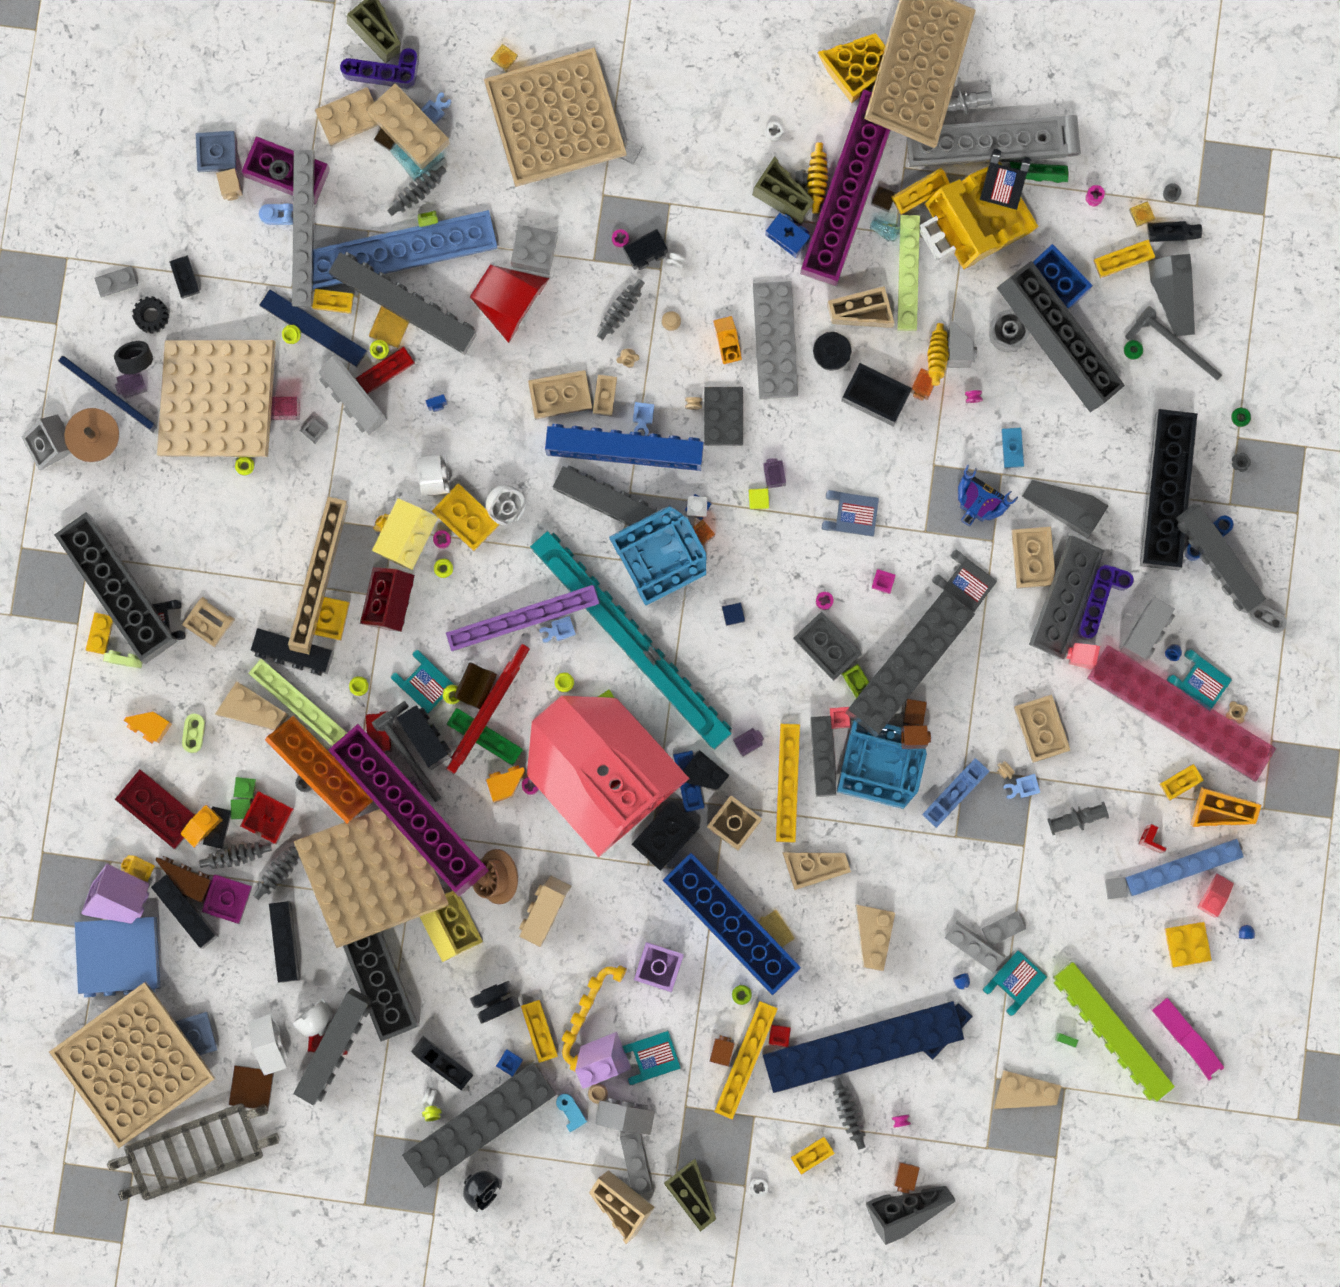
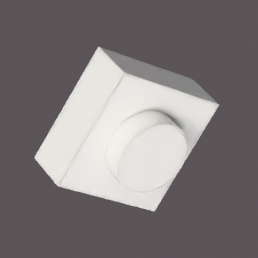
(697, 506)

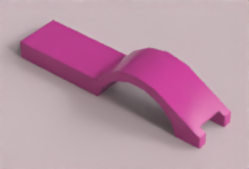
(1187, 1038)

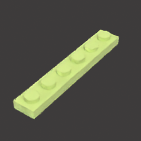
(908, 273)
(297, 702)

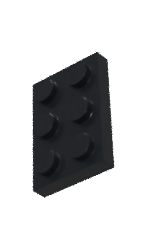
(665, 835)

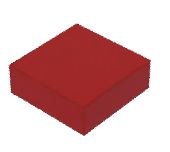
(779, 1035)

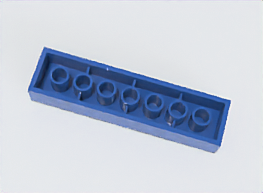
(624, 448)
(731, 924)

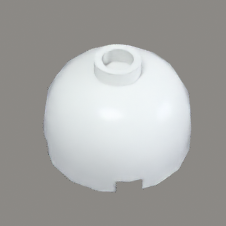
(505, 504)
(315, 1019)

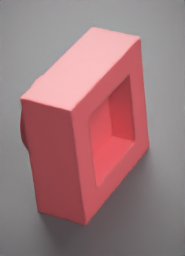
(839, 718)

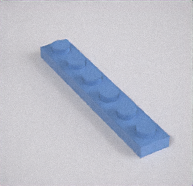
(1184, 867)

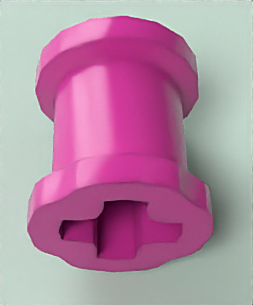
(1090, 198)

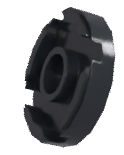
(832, 351)

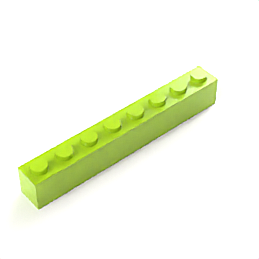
(1113, 1031)

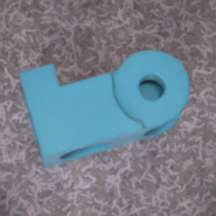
(567, 1104)

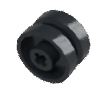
(494, 1000)

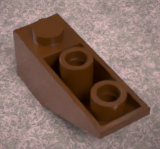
(189, 883)

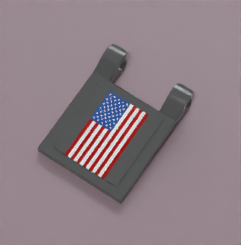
(968, 583)

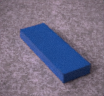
(691, 794)

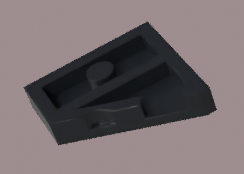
(704, 772)

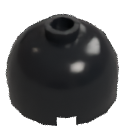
(480, 1189)

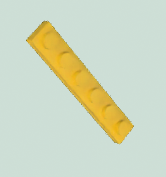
(787, 783)
(745, 1060)

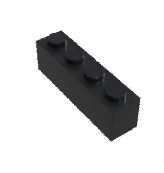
(276, 647)
(185, 912)
(284, 942)

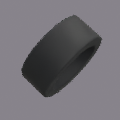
(141, 361)

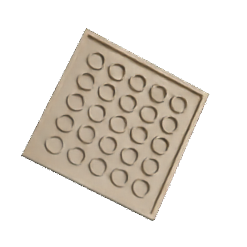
(555, 117)
(216, 398)
(368, 877)
(132, 1065)

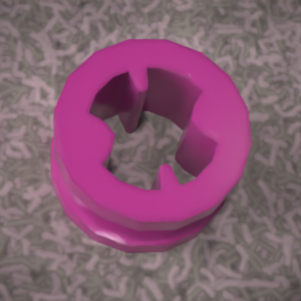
(625, 241)
(973, 396)
(436, 541)
(821, 595)
(525, 782)
(901, 1121)

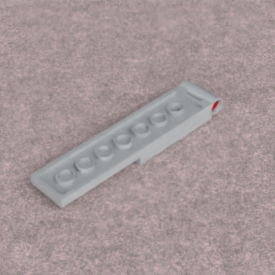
(1012, 137)

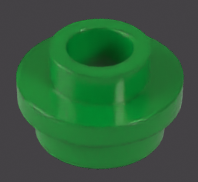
(1130, 355)
(1243, 411)

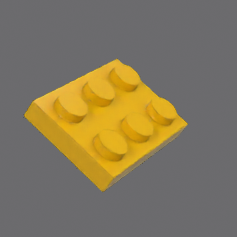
(465, 517)

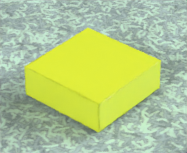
(758, 499)

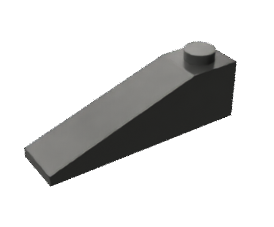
(1174, 286)
(1070, 507)
(902, 1214)

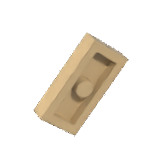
(604, 395)

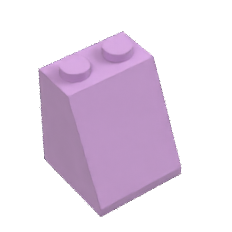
(116, 896)
(601, 1060)

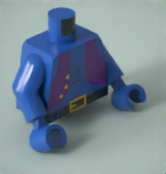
(980, 499)

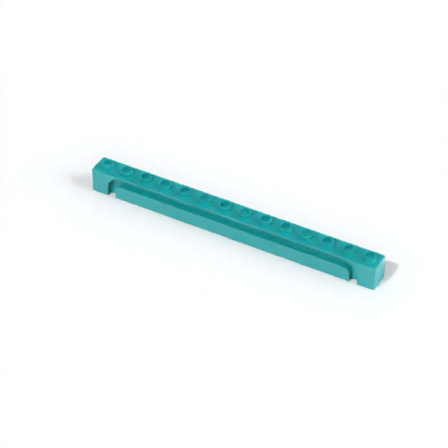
(633, 643)

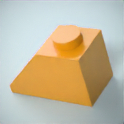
(201, 825)

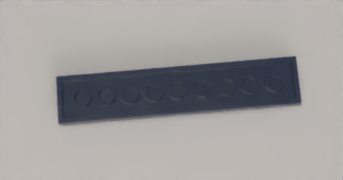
(863, 1047)

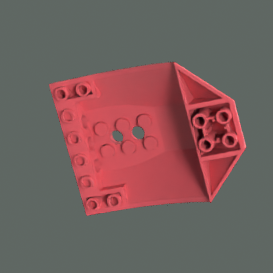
(564, 760)

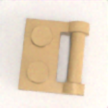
(204, 627)

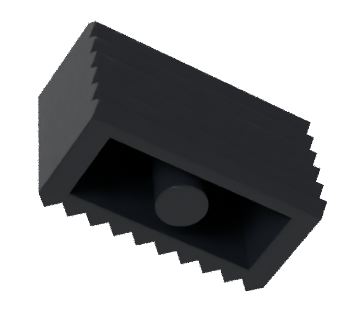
(645, 250)

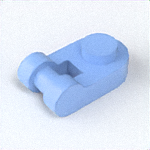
(270, 214)

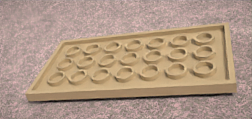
(920, 68)

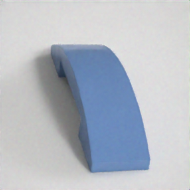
(955, 793)

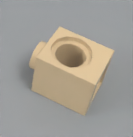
(229, 184)

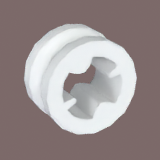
(770, 127)
(675, 260)
(429, 1096)
(761, 1193)

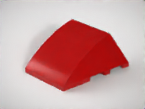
(506, 297)

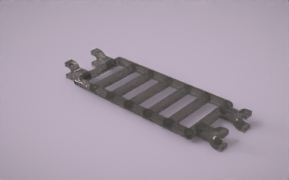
(185, 1129)

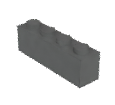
(823, 756)

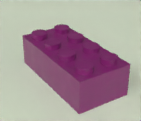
(266, 152)

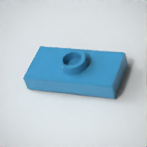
(1012, 448)

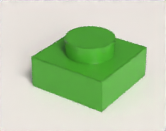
(244, 788)

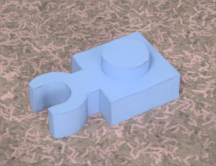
(434, 110)
(643, 415)
(561, 629)
(1025, 787)

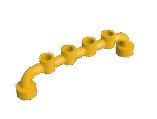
(586, 1002)

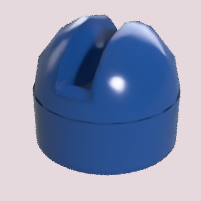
(1173, 652)
(1246, 932)
(962, 981)

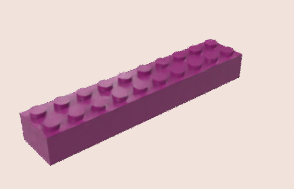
(846, 197)
(408, 810)

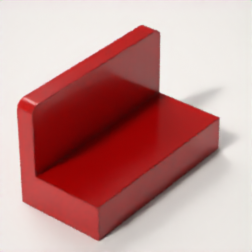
(379, 737)
(1148, 837)

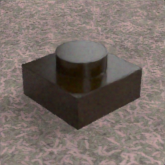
(384, 140)
(883, 199)

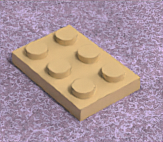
(346, 116)
(560, 394)
(1033, 557)
(1042, 728)

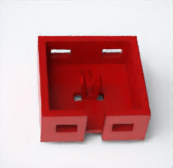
(259, 816)

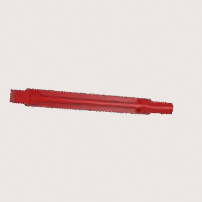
(487, 709)

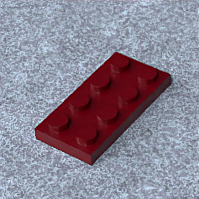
(155, 808)

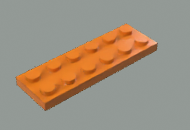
(319, 769)

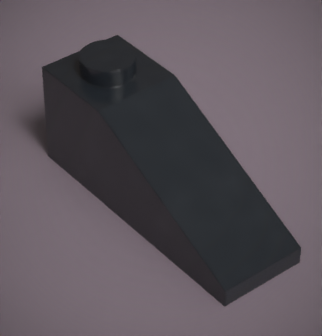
(441, 1063)

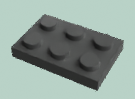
(723, 416)
(827, 646)

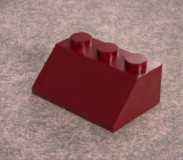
(387, 599)

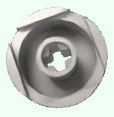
(998, 331)

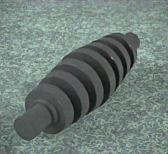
(416, 190)
(620, 309)
(235, 855)
(279, 870)
(849, 1113)

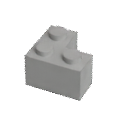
(625, 1116)

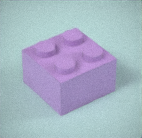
(658, 967)

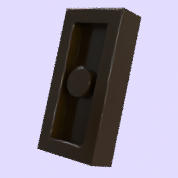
(475, 685)

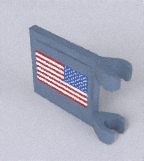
(855, 514)

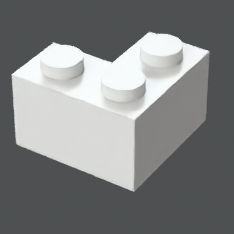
(267, 1044)

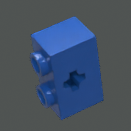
(792, 244)

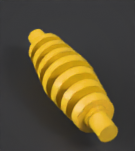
(817, 177)
(938, 354)

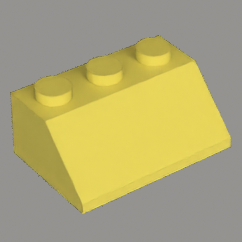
(405, 534)
(451, 928)

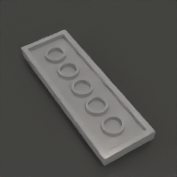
(775, 340)

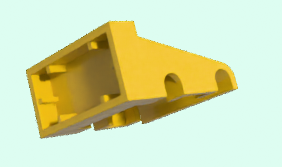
(976, 225)

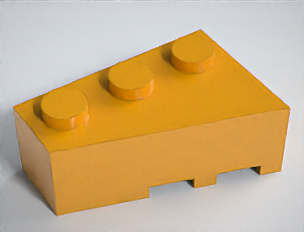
(1219, 808)

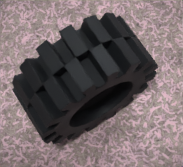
(142, 306)

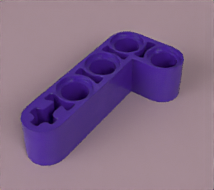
(379, 69)
(1100, 603)

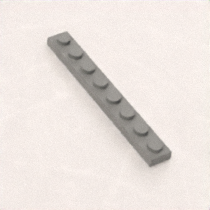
(303, 228)

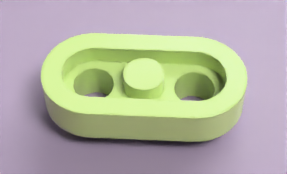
(115, 658)
(191, 733)

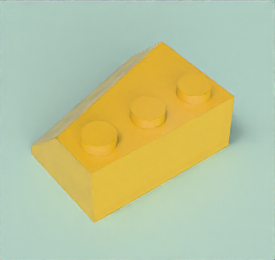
(854, 64)

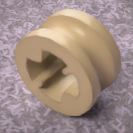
(693, 403)

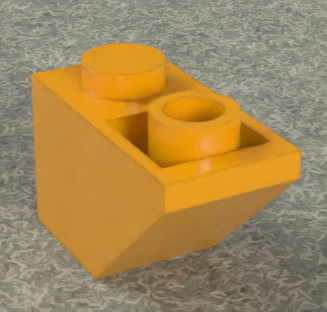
(727, 340)
(150, 724)
(505, 785)

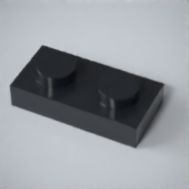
(184, 277)
(217, 836)

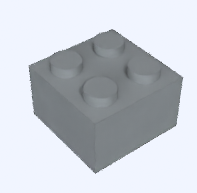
(534, 249)

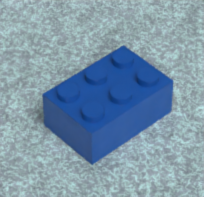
(1062, 276)

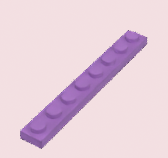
(522, 618)

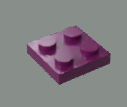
(227, 899)

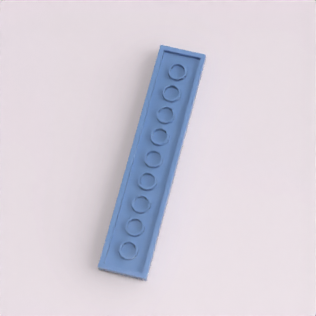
(410, 247)

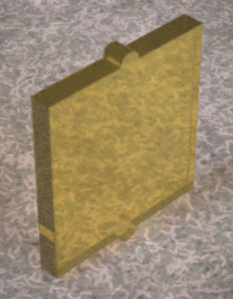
(389, 328)
(776, 928)

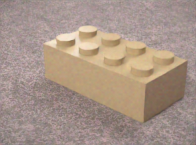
(408, 126)

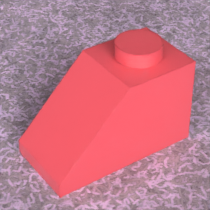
(1083, 655)
(1216, 896)

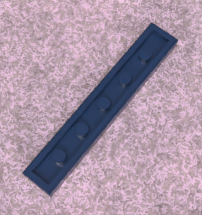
(313, 328)
(107, 393)

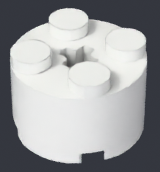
(433, 475)

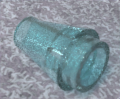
(887, 230)

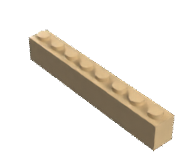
(318, 575)

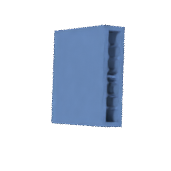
(116, 956)

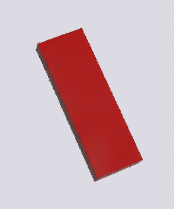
(385, 370)

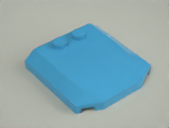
(661, 553)
(880, 768)

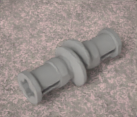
(970, 100)

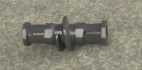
(1078, 818)

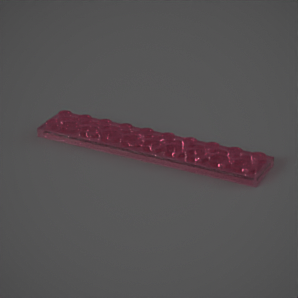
(1181, 713)

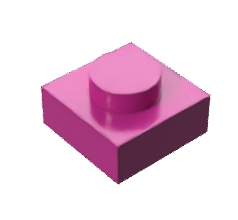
(883, 581)

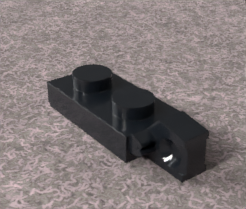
(1173, 231)

